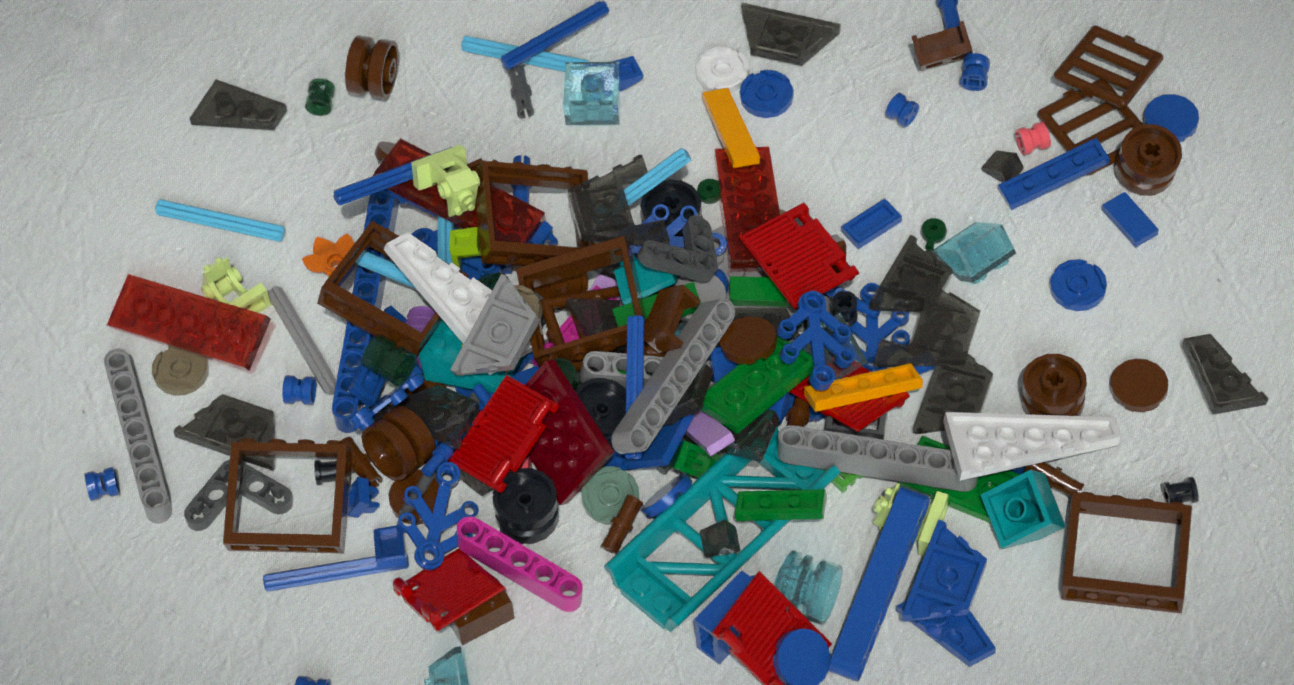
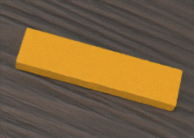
(730, 128)
(865, 387)

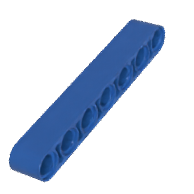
(879, 584)

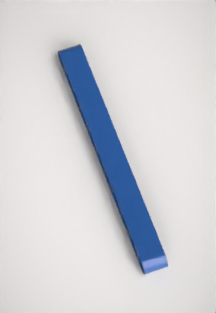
(364, 284)

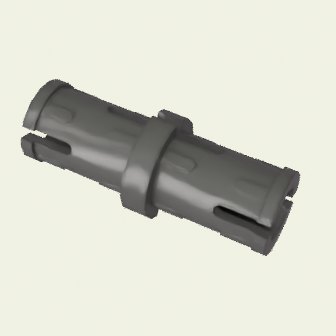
(521, 92)

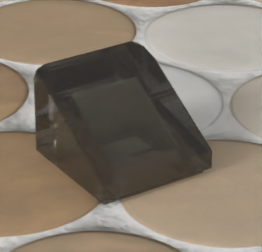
(1003, 165)
(720, 539)

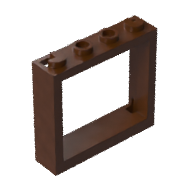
(520, 174)
(573, 264)
(363, 313)
(288, 542)
(1127, 593)

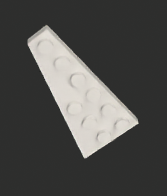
(442, 285)
(1004, 442)

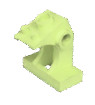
(455, 183)
(223, 279)
(935, 511)

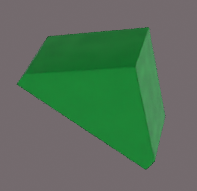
(692, 459)

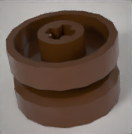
(371, 67)
(1148, 159)
(1053, 386)
(398, 443)

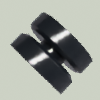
(674, 195)
(605, 403)
(527, 506)

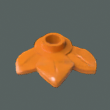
(327, 254)

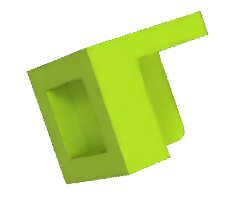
(464, 244)

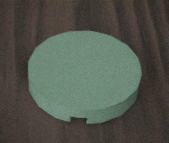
(606, 492)

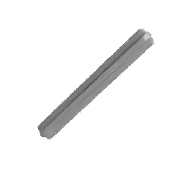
(302, 340)

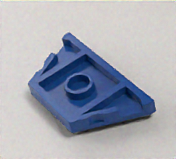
(945, 578)

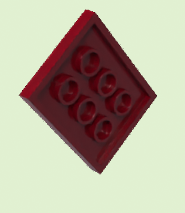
(571, 443)

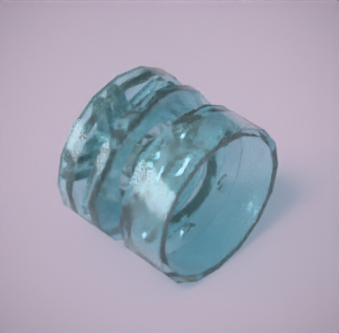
(810, 588)

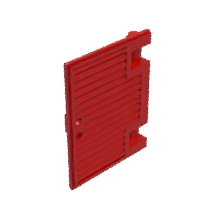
(798, 254)
(861, 413)
(505, 435)
(451, 588)
(761, 621)

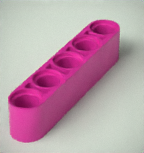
(513, 552)

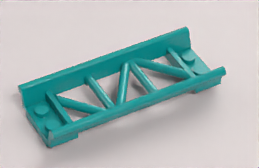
(644, 580)

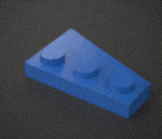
(958, 635)

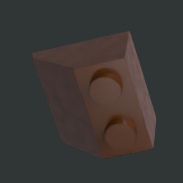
(483, 618)

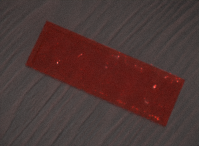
(746, 202)
(512, 217)
(189, 322)

